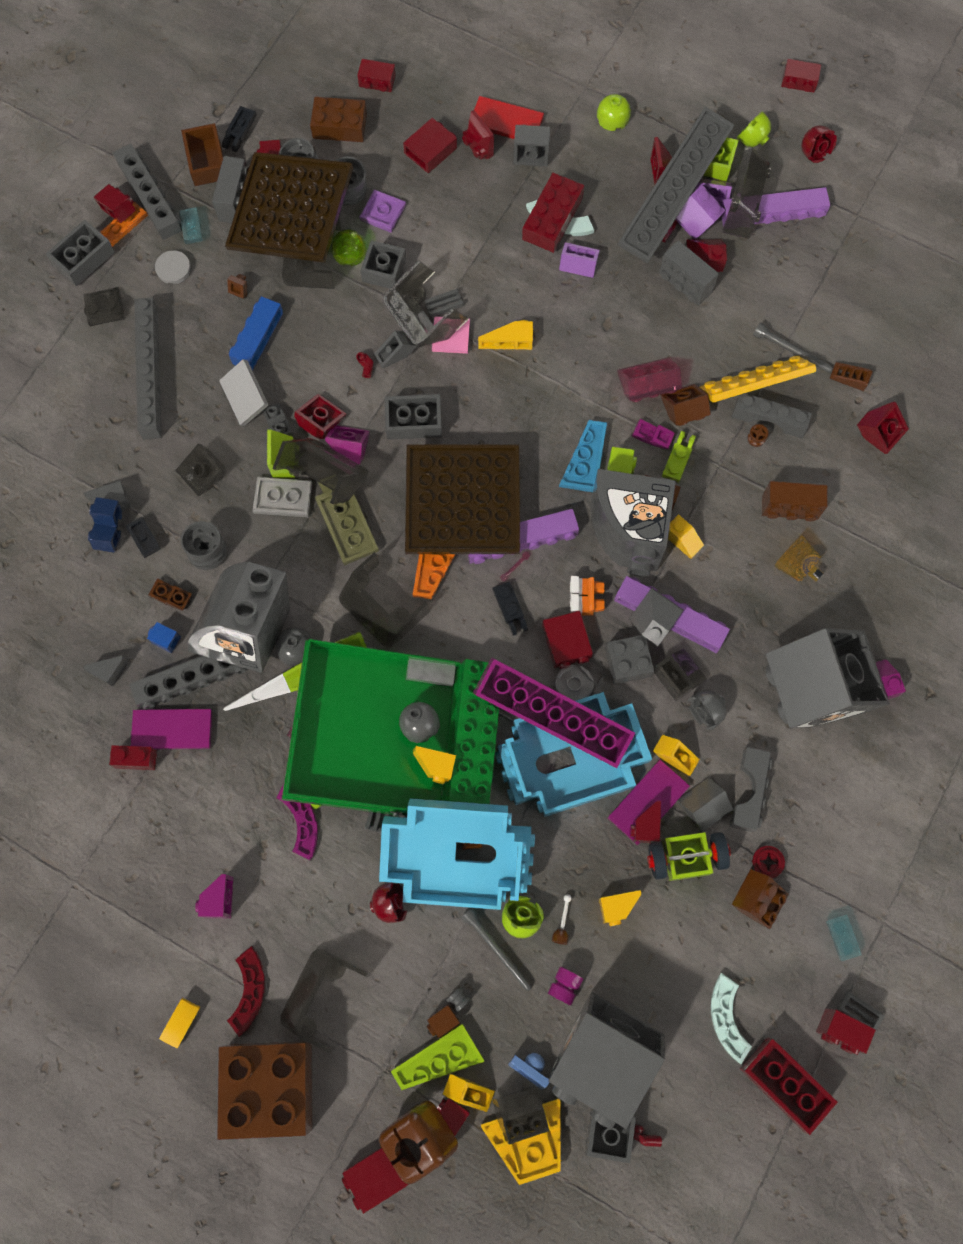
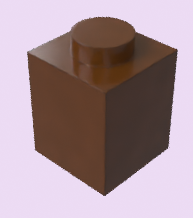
(442, 1022)

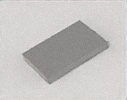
(243, 392)
(282, 497)

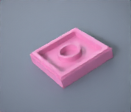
(456, 343)

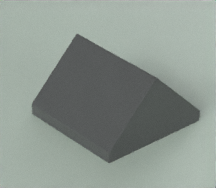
(705, 804)

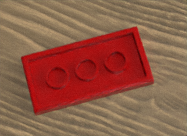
(503, 117)

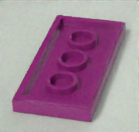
(172, 728)
(657, 785)

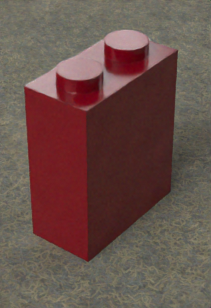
(430, 145)
(567, 640)
(372, 1180)

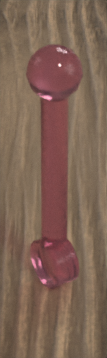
(525, 556)

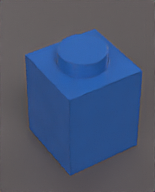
(163, 637)

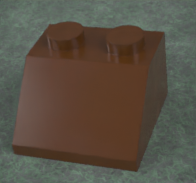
(686, 405)

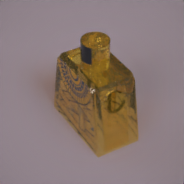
(800, 561)

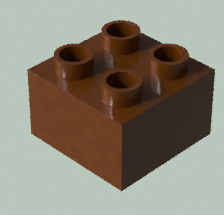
(264, 1090)

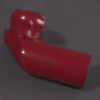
(646, 1140)

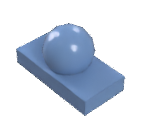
(531, 1069)

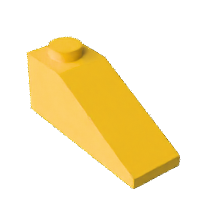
(511, 336)

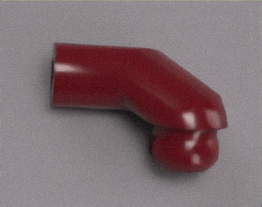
(367, 364)

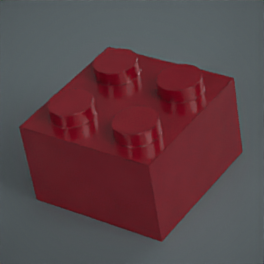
(844, 1030)

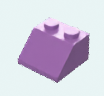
(699, 212)

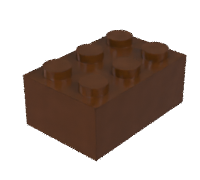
(338, 119)
(203, 153)
(794, 501)

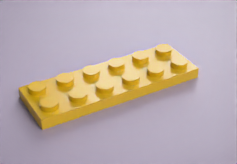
(758, 378)

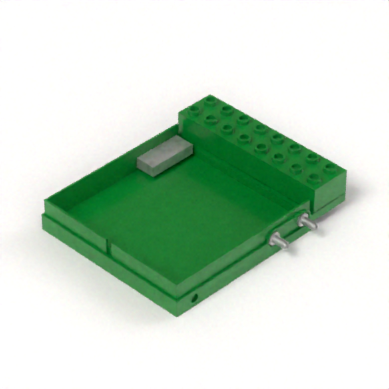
(349, 736)

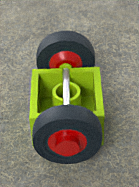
(688, 856)

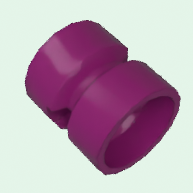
(565, 986)

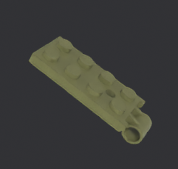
(347, 527)

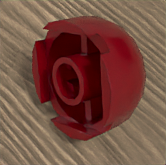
(818, 142)
(388, 902)

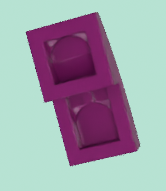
(653, 435)

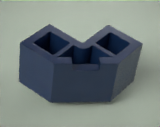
(104, 533)

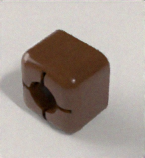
(417, 1124)

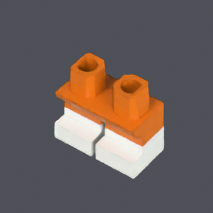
(582, 595)

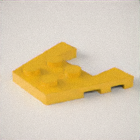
(532, 1156)

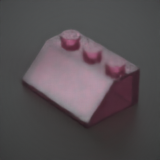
(650, 379)

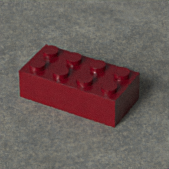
(553, 212)
(788, 1085)

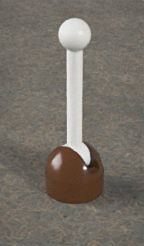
(560, 935)

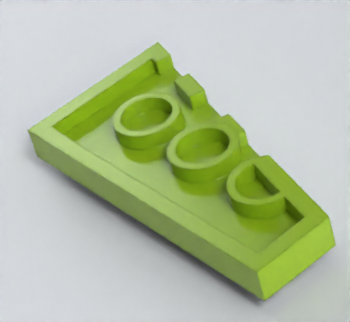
(446, 1055)

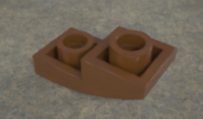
(169, 594)

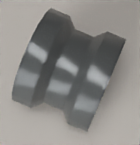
(458, 999)

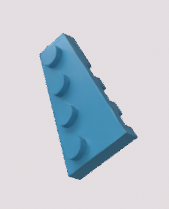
(586, 458)

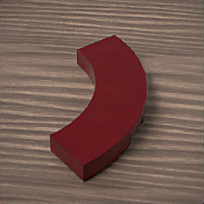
(253, 992)

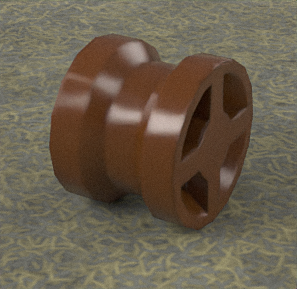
(760, 431)

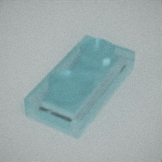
(191, 225)
(843, 938)

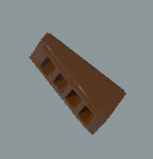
(858, 371)

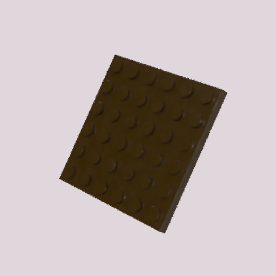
(289, 206)
(462, 499)

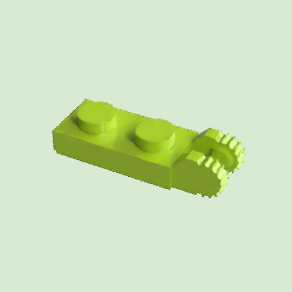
(678, 459)

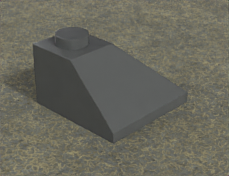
(655, 616)

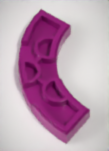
(306, 827)

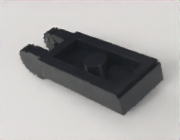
(238, 128)
(509, 606)

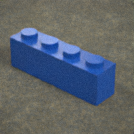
(256, 332)

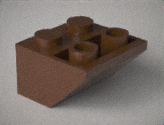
(760, 898)

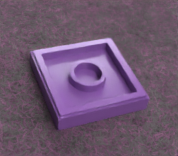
(382, 211)

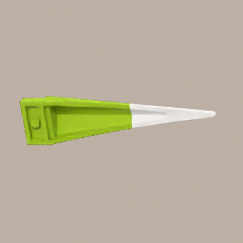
(287, 681)

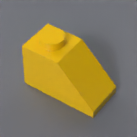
(684, 536)
(676, 754)
(435, 763)
(618, 907)
(468, 1093)

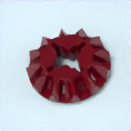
(774, 855)

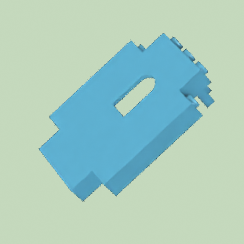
(576, 784)
(423, 854)

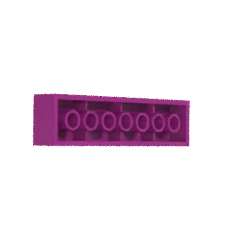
(553, 712)

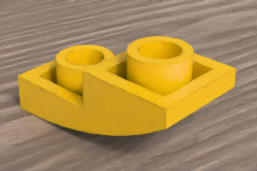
(179, 1023)

